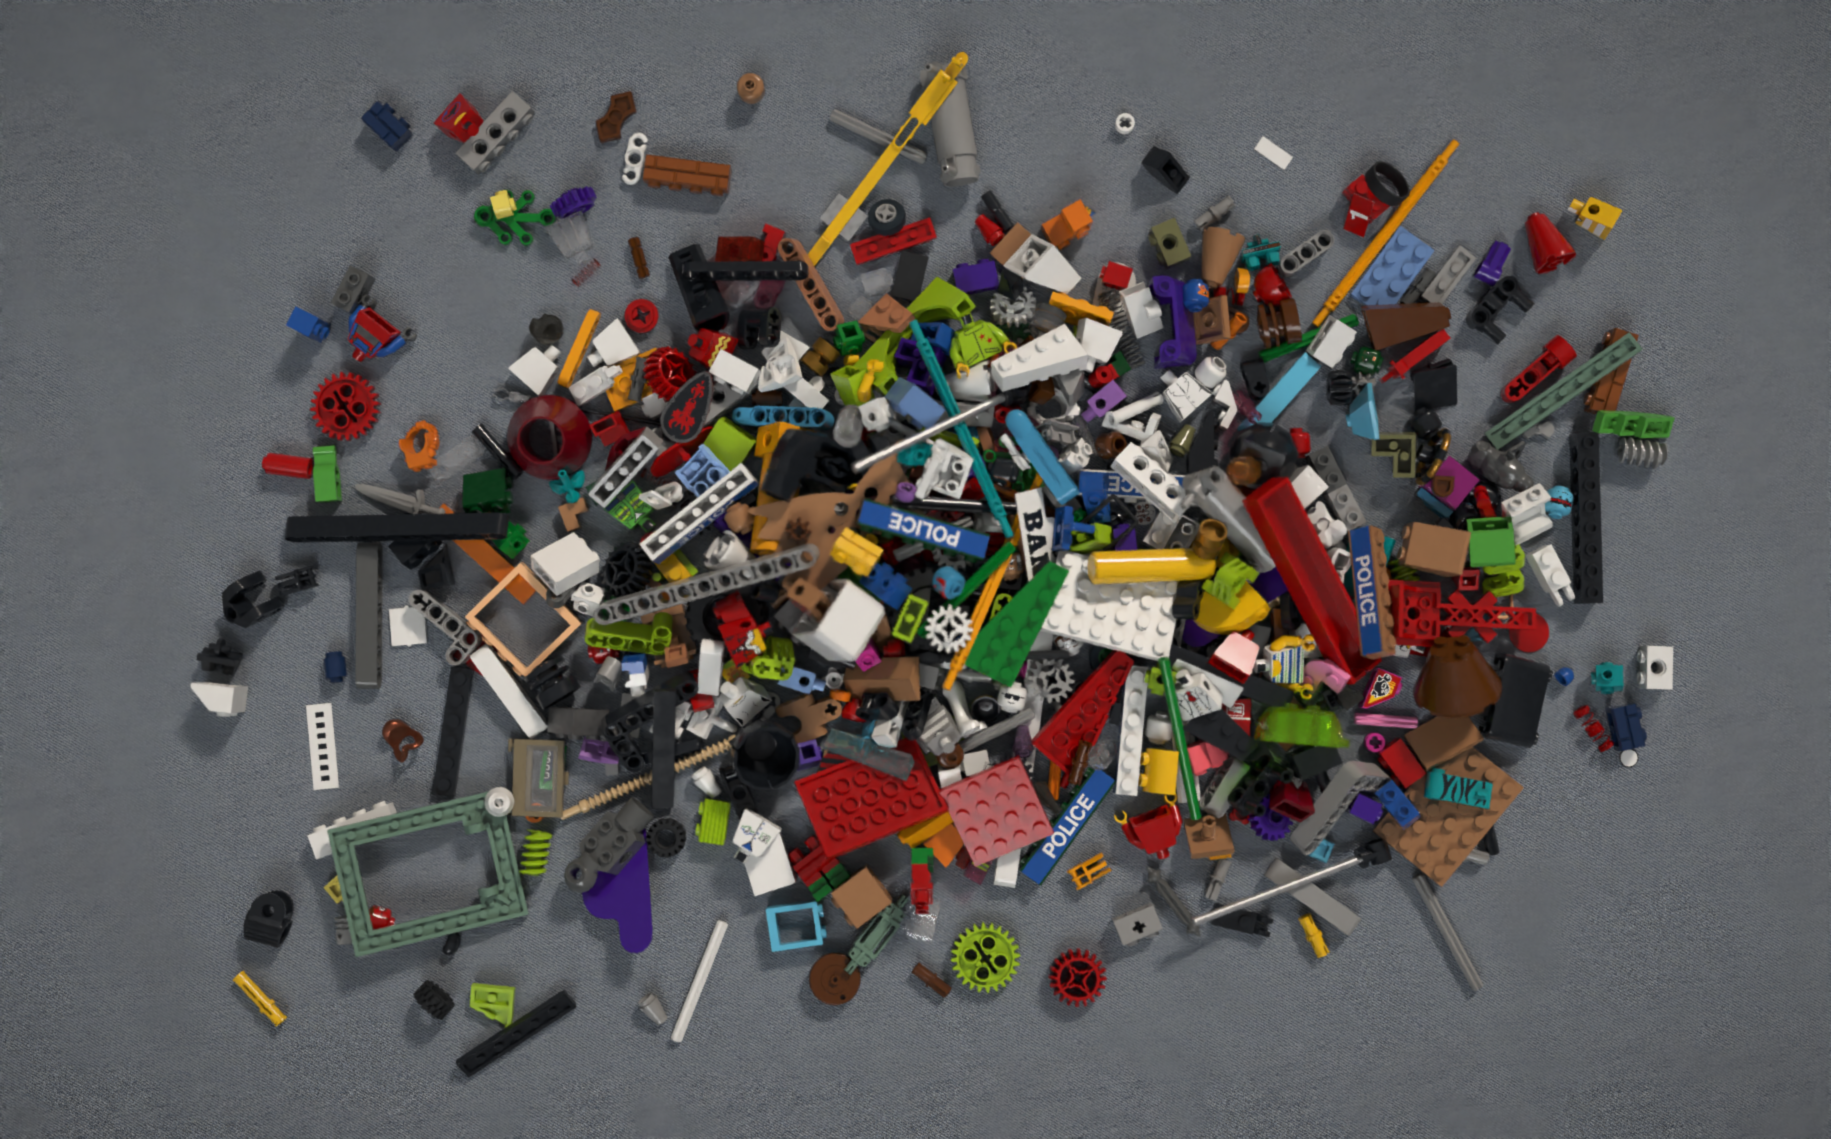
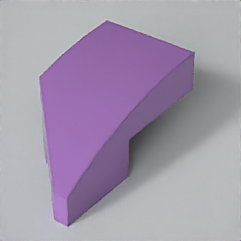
(598, 752)

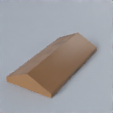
(893, 676)

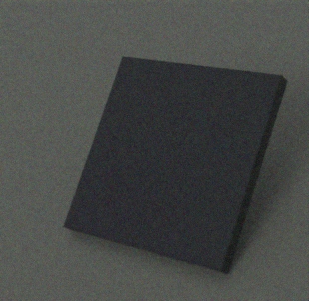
(1435, 387)

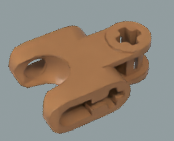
(811, 714)

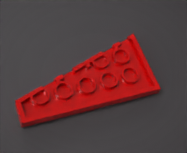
(1084, 712)

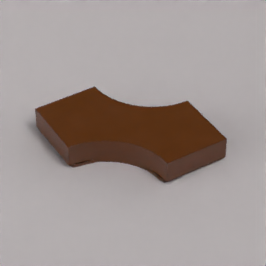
(610, 125)

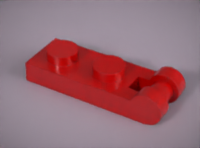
(1483, 502)

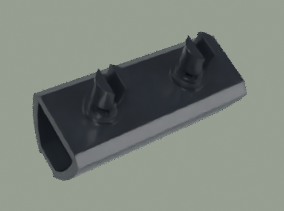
(701, 298)

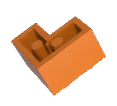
(1069, 224)

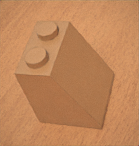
(1433, 549)

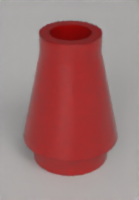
(990, 231)

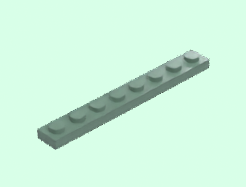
(1563, 391)

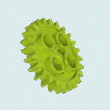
(969, 967)

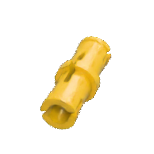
(1313, 935)

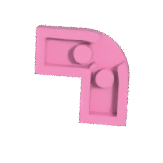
(1324, 671)

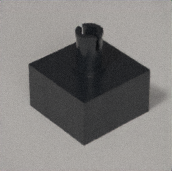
(1314, 761)

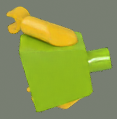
(854, 382)

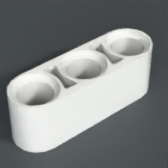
(710, 667)

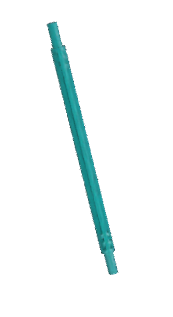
(961, 429)

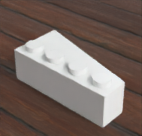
(1039, 359)

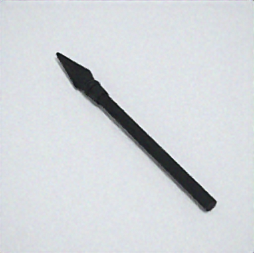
(932, 657)

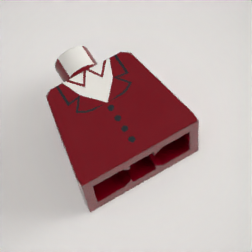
(1292, 799)

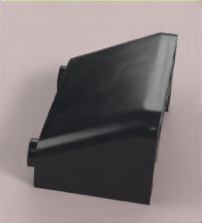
(1518, 710)

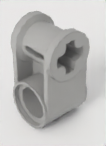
(609, 673)

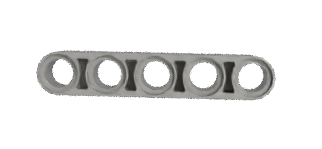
(1314, 898)

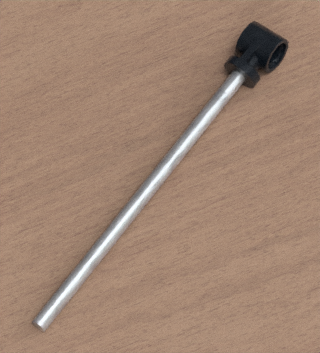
(1005, 398)
(1376, 853)

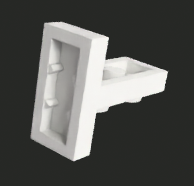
(1136, 429)

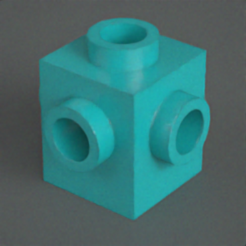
(1608, 678)

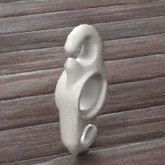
(636, 168)

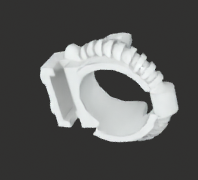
(1067, 412)

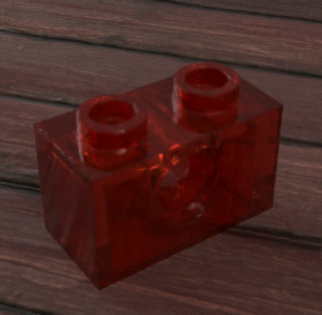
(739, 248)

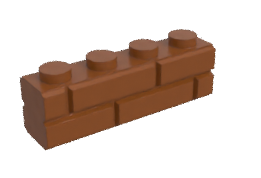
(687, 174)
(1607, 391)

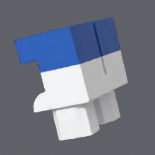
(639, 672)

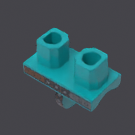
(1259, 250)

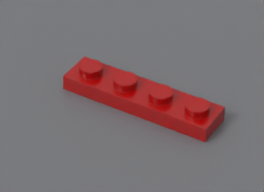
(881, 246)

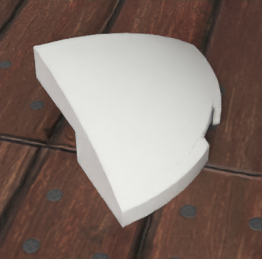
(780, 368)

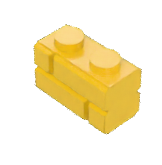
(856, 552)

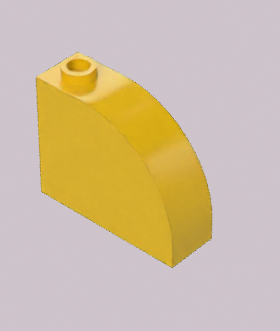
(1223, 620)

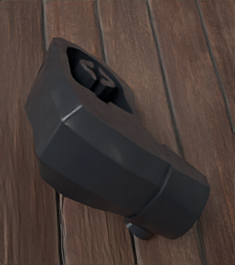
(808, 456)

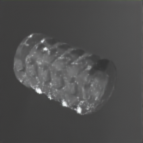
(848, 426)

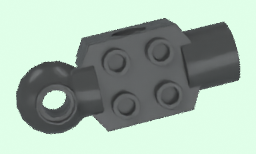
(609, 845)

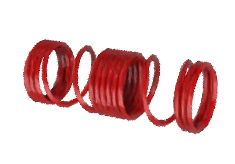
(1222, 291)
(1594, 728)

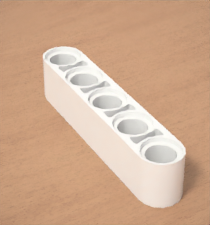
(509, 691)

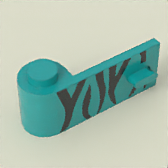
(1457, 789)

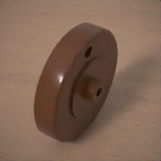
(831, 982)

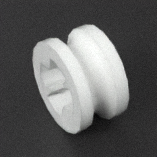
(1124, 116)

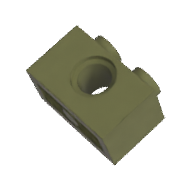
(1169, 231)

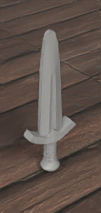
(405, 502)

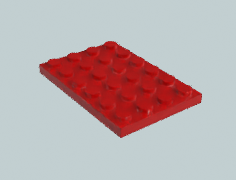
(861, 804)

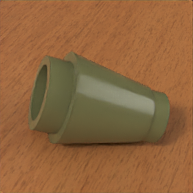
(1182, 441)

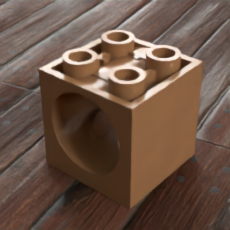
(861, 896)

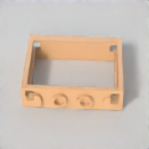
(490, 639)

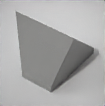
(1071, 385)

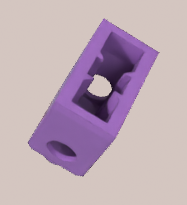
(1111, 394)

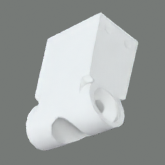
(1307, 485)

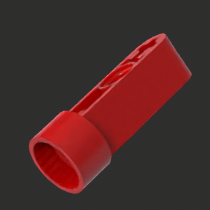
(1556, 354)

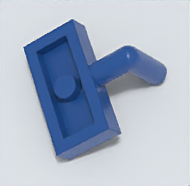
(1064, 525)

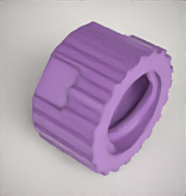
(905, 492)

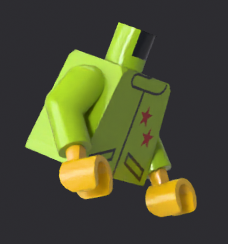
(976, 342)

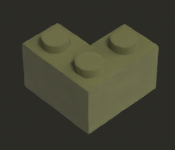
(1402, 448)

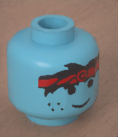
(1560, 502)

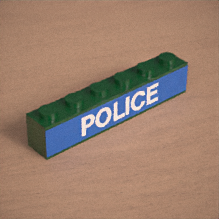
(922, 530)
(1066, 827)

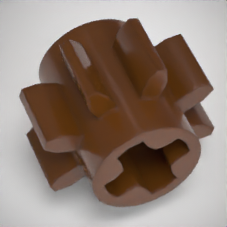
(794, 526)

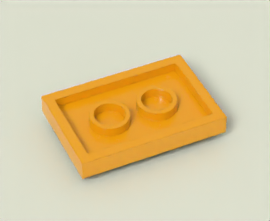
(1080, 309)
(619, 392)

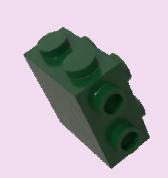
(487, 492)

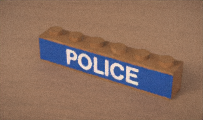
(1371, 592)

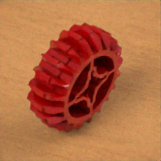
(667, 372)
(1085, 971)

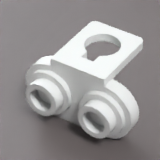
(663, 495)

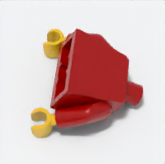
(1154, 829)

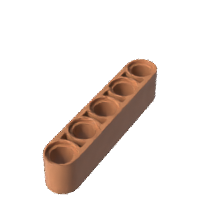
(819, 290)

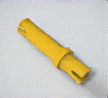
(259, 998)

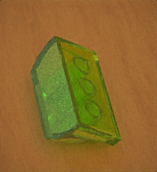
(1301, 727)

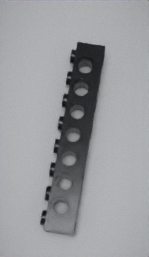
(1586, 518)

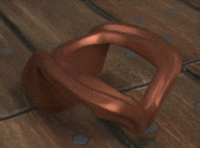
(394, 732)

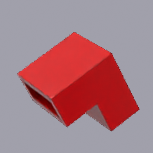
(610, 428)

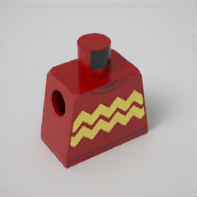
(707, 345)

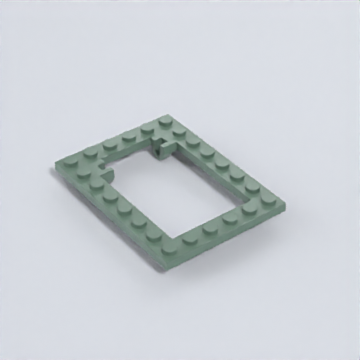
(497, 903)

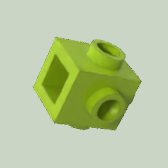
(1151, 677)

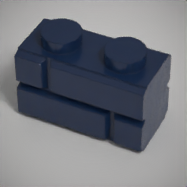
(387, 126)
(1626, 726)

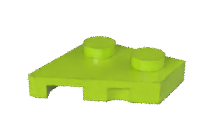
(494, 1001)

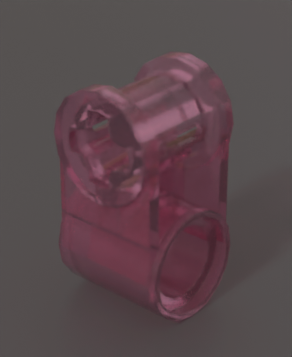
(768, 290)

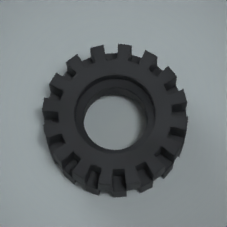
(657, 847)
(434, 999)

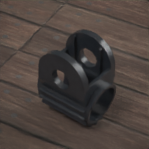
(265, 926)

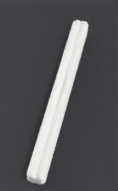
(699, 981)

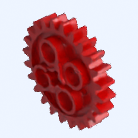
(330, 417)

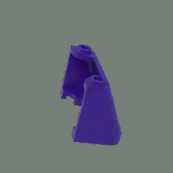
(1182, 349)

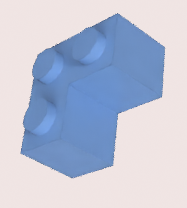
(912, 401)

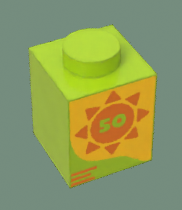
(732, 673)

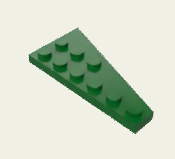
(1009, 635)

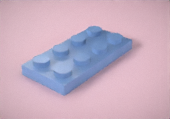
(1392, 269)

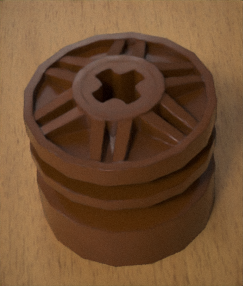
(1279, 323)

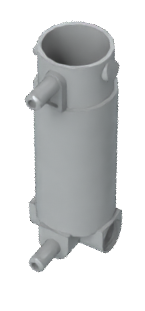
(953, 131)
(1223, 502)

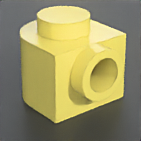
(503, 204)

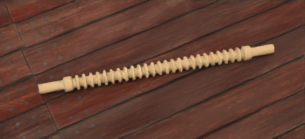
(585, 805)

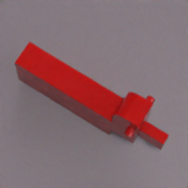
(1417, 354)

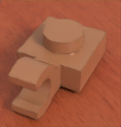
(676, 653)

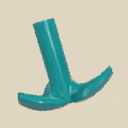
(566, 485)

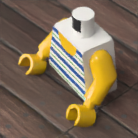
(1285, 663)

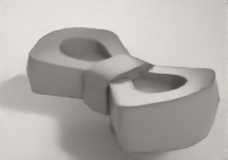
(1545, 429)

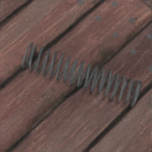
(1101, 295)

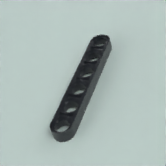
(745, 271)

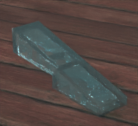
(865, 752)

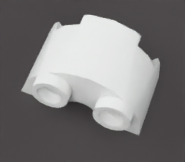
(1075, 456)

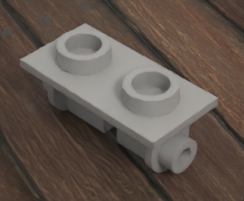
(1058, 431)

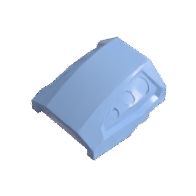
(702, 471)

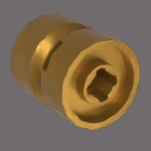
(820, 357)
(1209, 539)

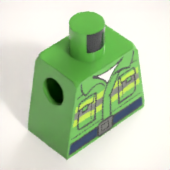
(630, 509)

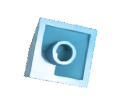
(1363, 414)

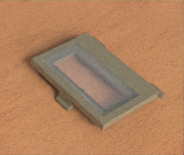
(538, 777)

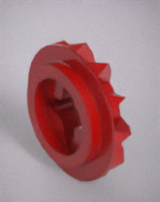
(632, 312)

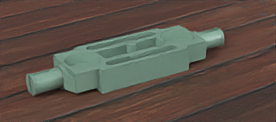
(862, 952)

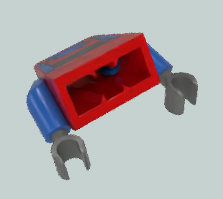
(373, 334)

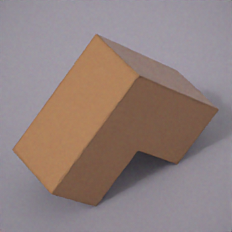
(570, 511)

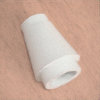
(705, 781)

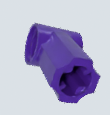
(1490, 268)

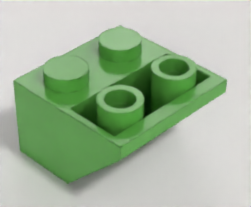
(1491, 541)

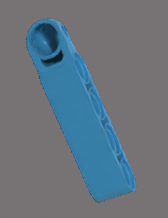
(751, 416)
(1041, 456)

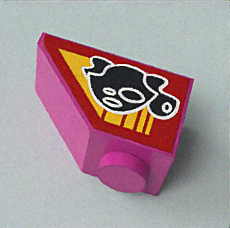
(1380, 688)

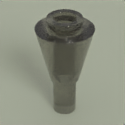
(1046, 797)

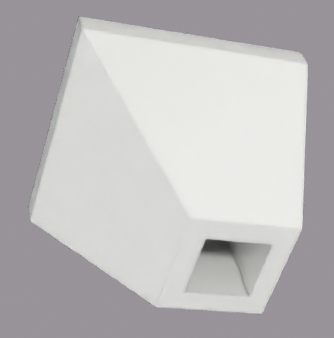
(953, 472)

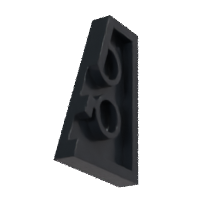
(1222, 732)

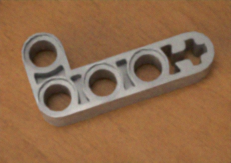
(444, 622)

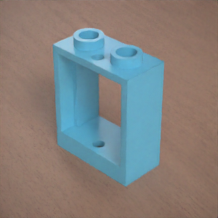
(775, 940)

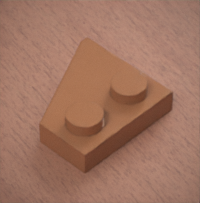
(887, 315)

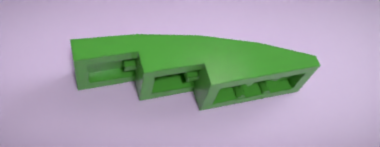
(1633, 424)

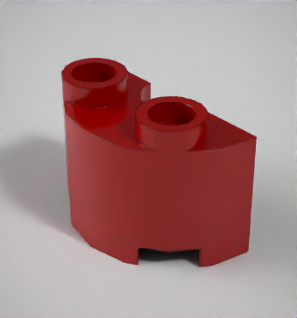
(732, 608)

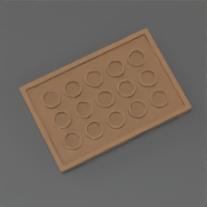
(1449, 829)

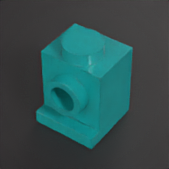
(916, 454)

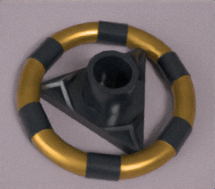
(1431, 456)

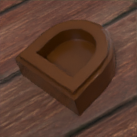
(1442, 485)

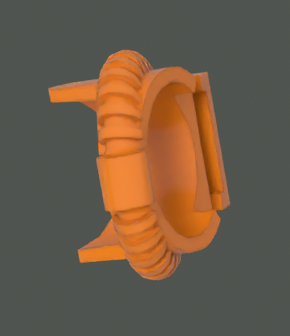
(424, 458)

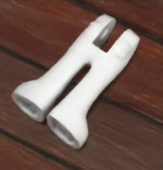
(965, 724)

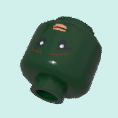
(1367, 361)

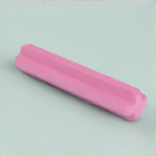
(1385, 720)

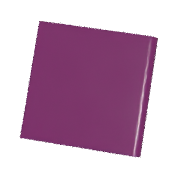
(1463, 482)

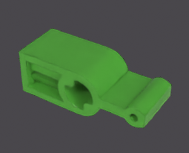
(326, 475)

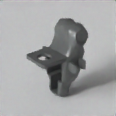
(1500, 466)

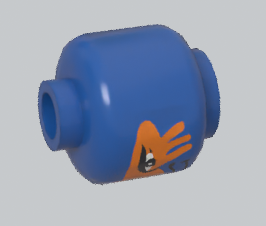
(1195, 295)

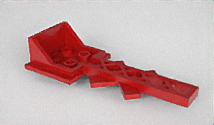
(1426, 601)

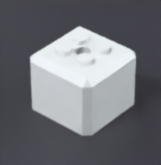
(846, 624)

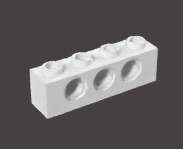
(1141, 481)

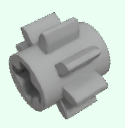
(1360, 381)

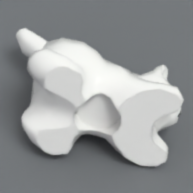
(1329, 530)

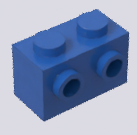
(886, 585)

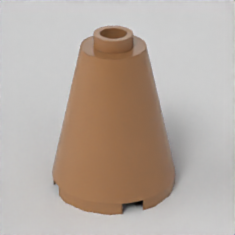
(1218, 254)

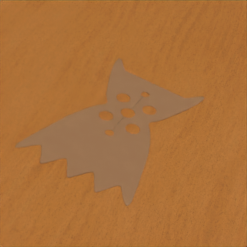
(820, 513)

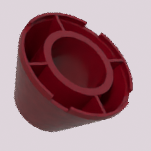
(574, 429)

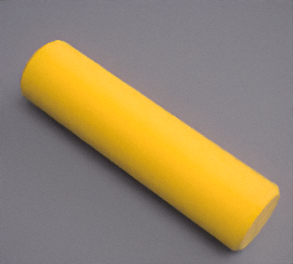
(1148, 566)

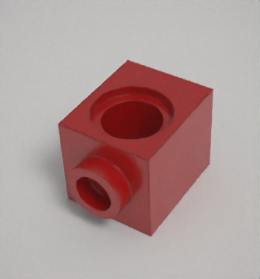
(1115, 276)

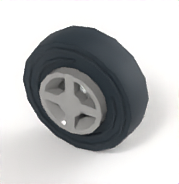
(881, 211)

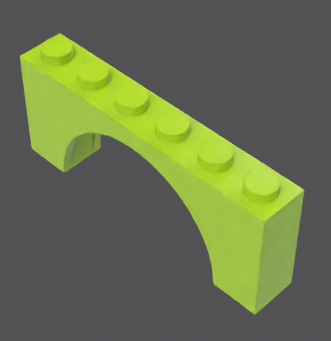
(935, 303)

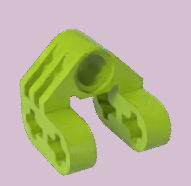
(1506, 575)
(1230, 580)
(778, 653)

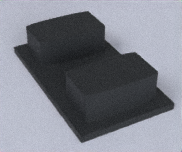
(909, 275)

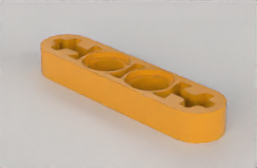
(579, 348)

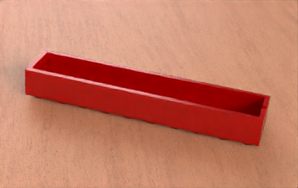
(1308, 574)

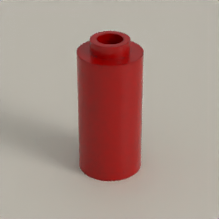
(288, 465)

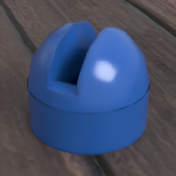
(1564, 676)

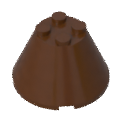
(1456, 680)

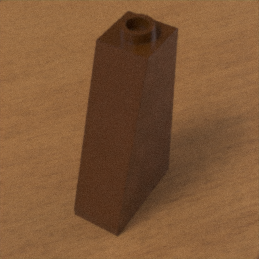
(1401, 322)

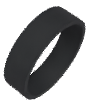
(1394, 176)

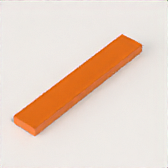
(495, 564)

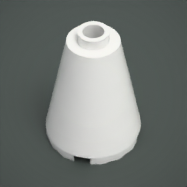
(976, 386)
(728, 552)

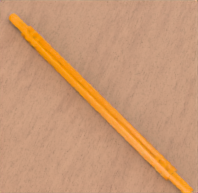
(1385, 233)
(985, 600)

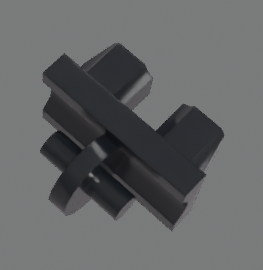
(219, 654)

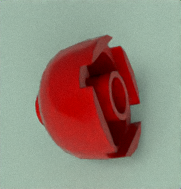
(1270, 287)

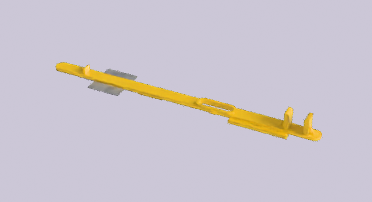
(843, 214)

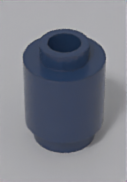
(335, 667)

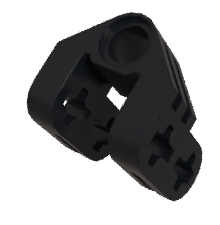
(239, 609)

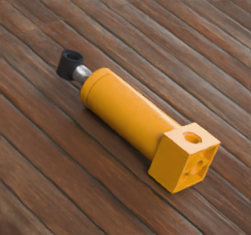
(766, 441)

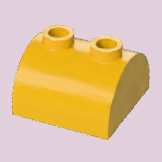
(1159, 771)

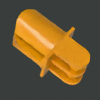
(1087, 872)

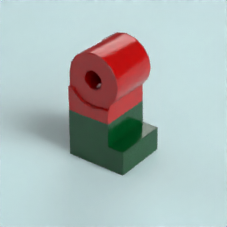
(1116, 368)

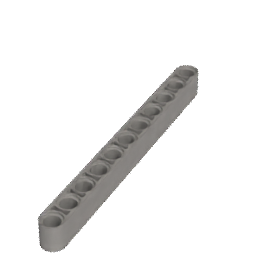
(715, 580)

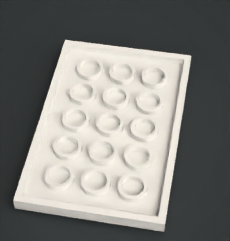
(1113, 616)

